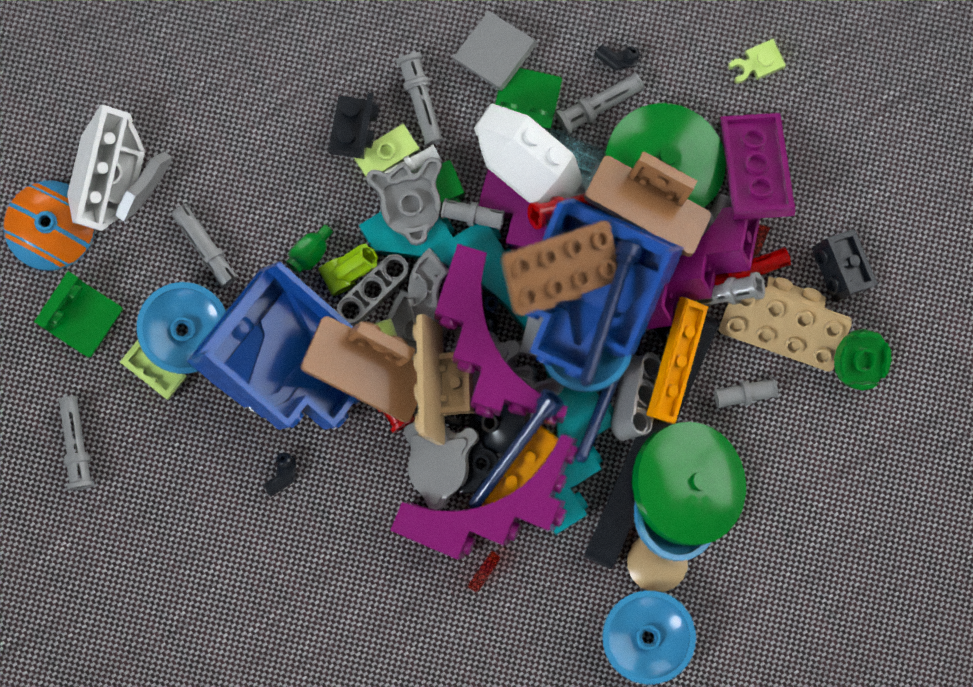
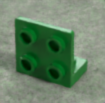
(532, 95)
(78, 315)

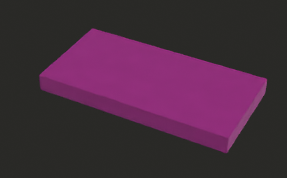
(757, 166)

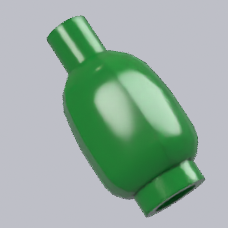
(308, 250)

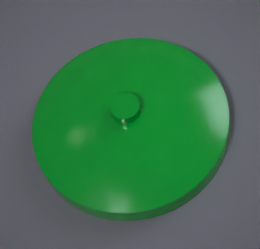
(675, 138)
(689, 483)

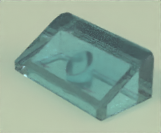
(586, 155)

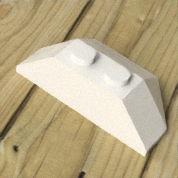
(526, 155)
(104, 168)

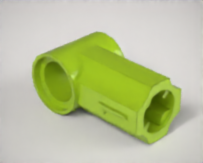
(344, 271)

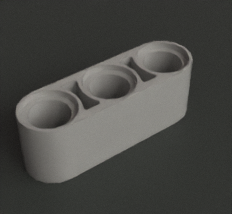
(376, 276)
(634, 397)

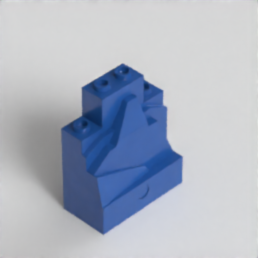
(571, 325)
(260, 349)

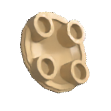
(653, 571)

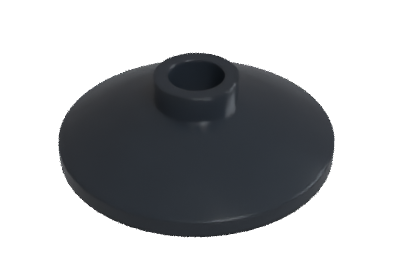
(503, 433)

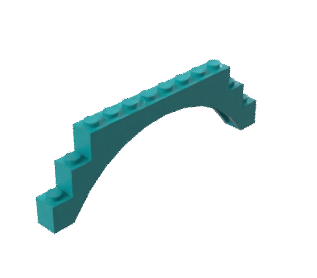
(485, 239)

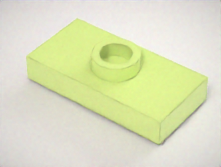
(388, 151)
(159, 379)

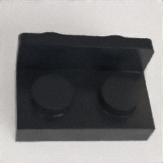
(352, 126)
(844, 265)

